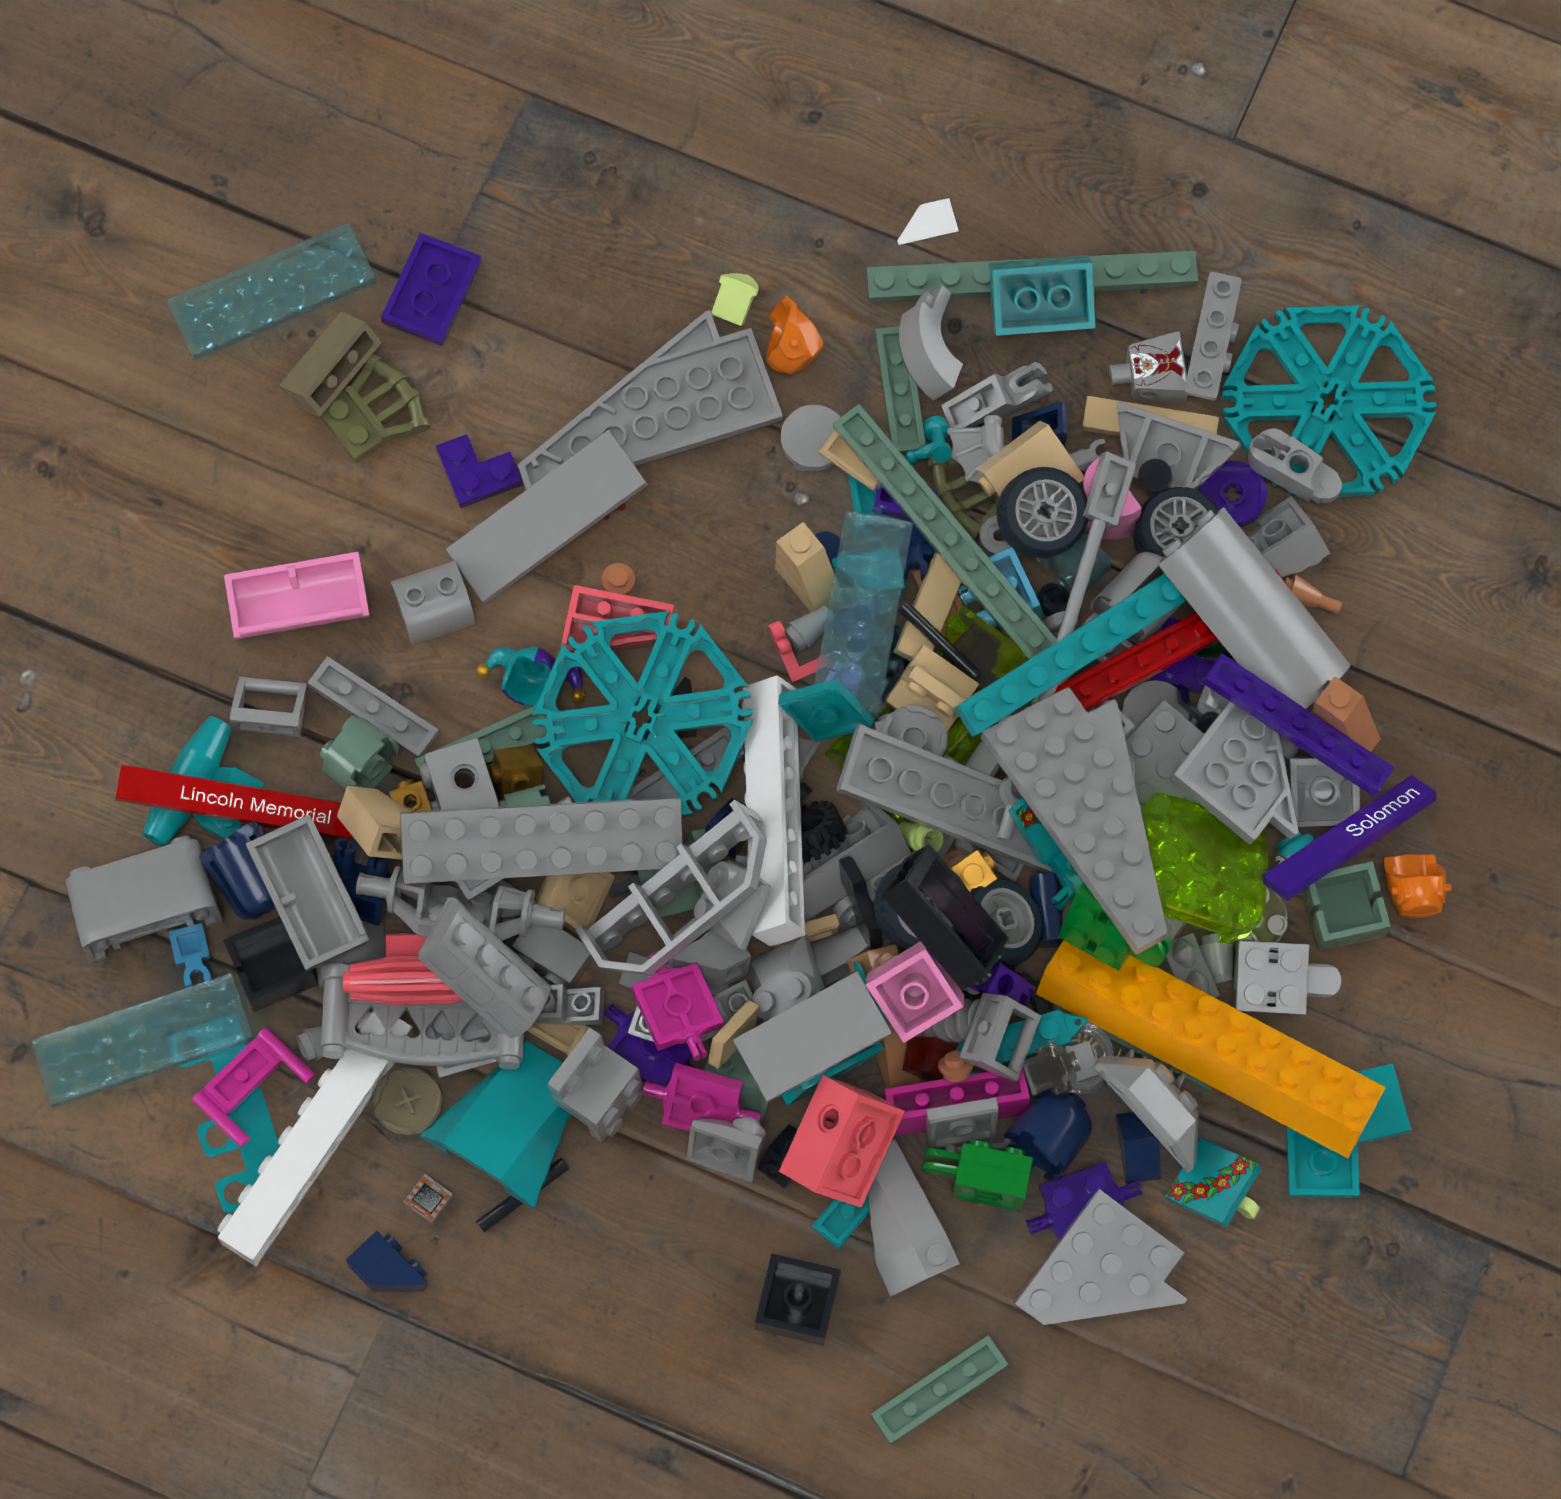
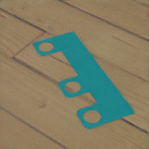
(253, 1119)

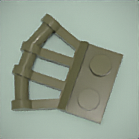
(355, 423)
(959, 509)

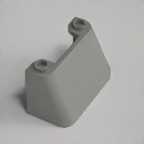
(141, 896)

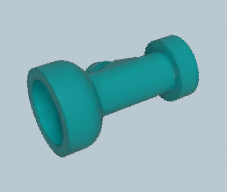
(936, 432)

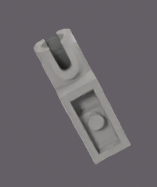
(997, 396)

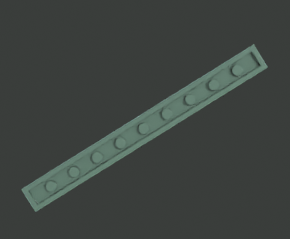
(973, 278)
(943, 532)

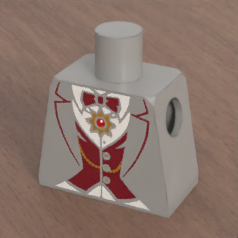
(1153, 370)

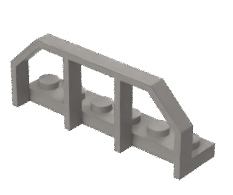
(665, 884)

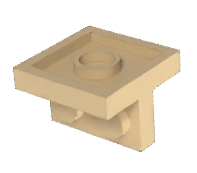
(932, 684)
(577, 893)

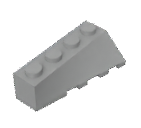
(870, 840)

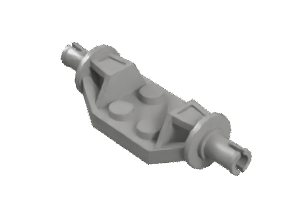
(484, 906)

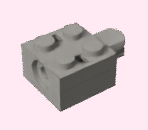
(1279, 978)

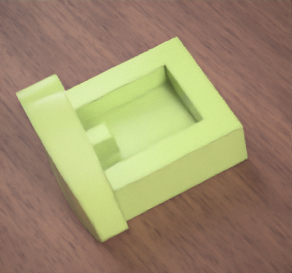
(735, 297)

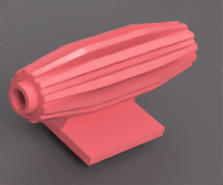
(398, 977)

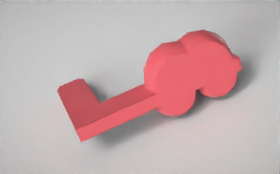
(785, 650)

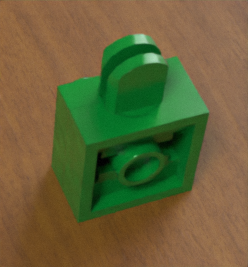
(1094, 933)
(983, 1174)

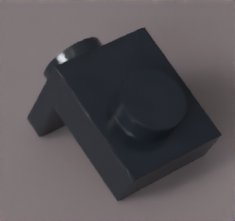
(775, 1155)

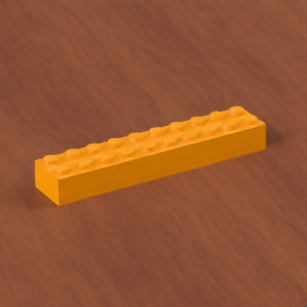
(1216, 1045)

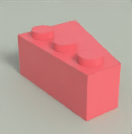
(597, 605)

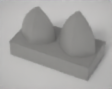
(1188, 964)

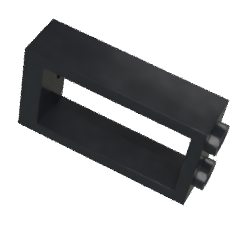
(958, 905)

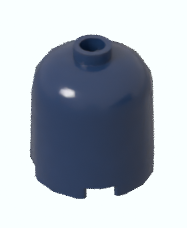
(1052, 1132)

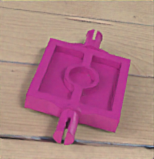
(678, 1007)
(698, 1095)

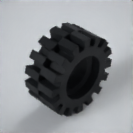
(820, 830)

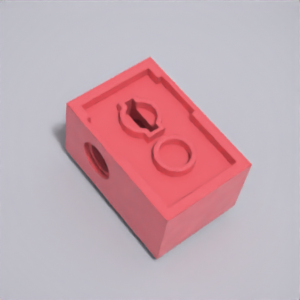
(841, 1141)

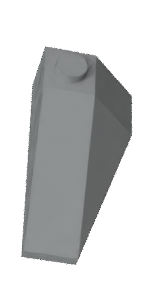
(1288, 538)
(904, 1227)

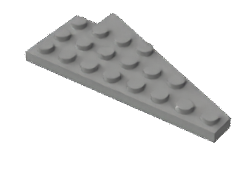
(674, 401)
(1084, 793)

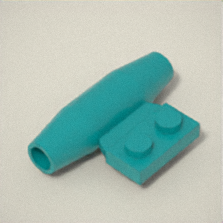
(199, 759)

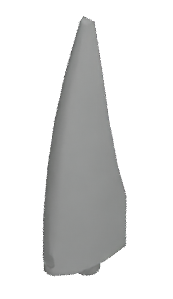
(835, 951)

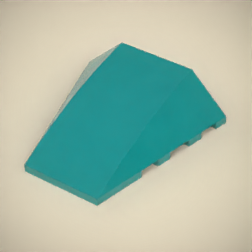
(507, 1125)

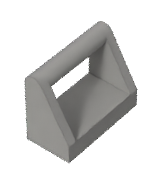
(268, 721)
(988, 1030)

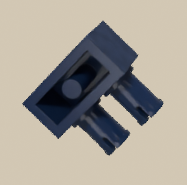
(369, 908)

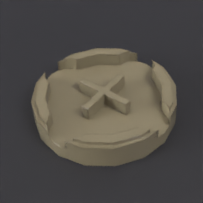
(407, 1101)

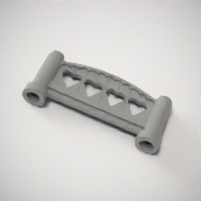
(342, 1015)

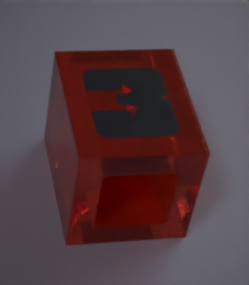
(923, 1057)

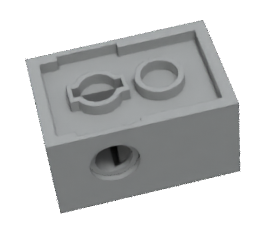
(448, 764)

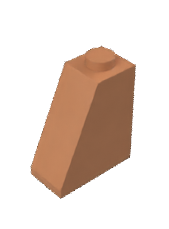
(1347, 713)

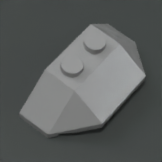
(1156, 1102)

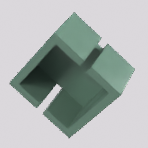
(1344, 909)

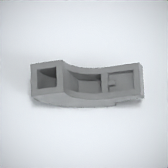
(923, 345)

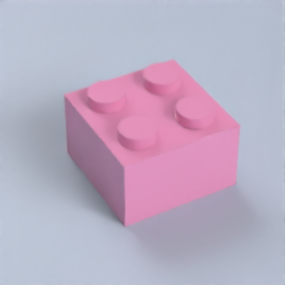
(914, 991)

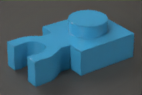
(191, 949)

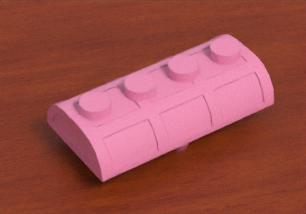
(296, 595)

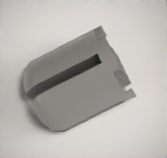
(1134, 576)

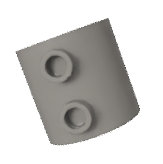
(433, 602)

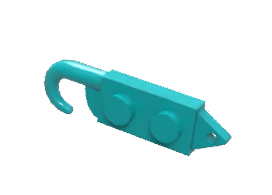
(1052, 1028)

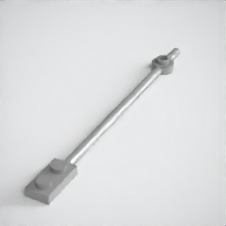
(1104, 508)

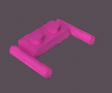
(242, 1077)

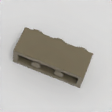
(330, 364)

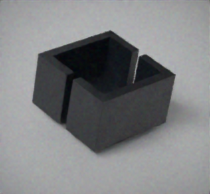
(268, 964)

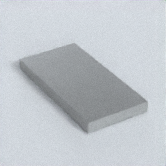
(812, 1037)

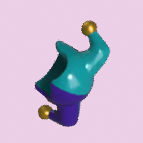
(527, 674)

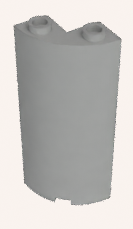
(1252, 609)

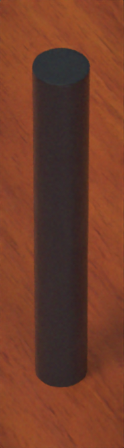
(938, 640)
(511, 1203)

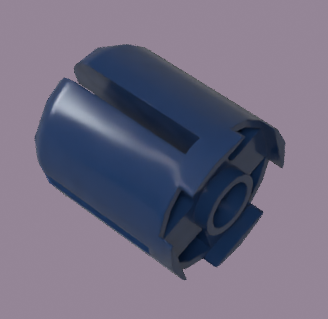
(237, 875)

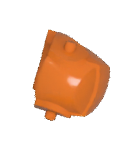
(793, 339)
(1416, 884)

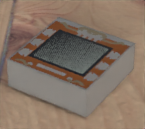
(428, 1199)

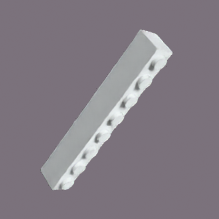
(774, 794)
(306, 1147)

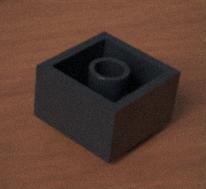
(797, 1299)

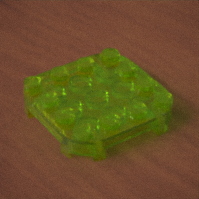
(1205, 868)

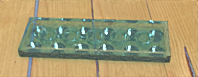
(271, 291)
(864, 606)
(141, 1040)

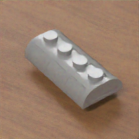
(308, 893)
(483, 970)

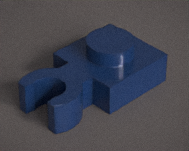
(918, 552)

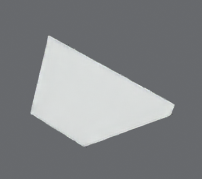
(930, 221)

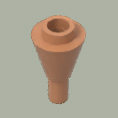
(1311, 596)

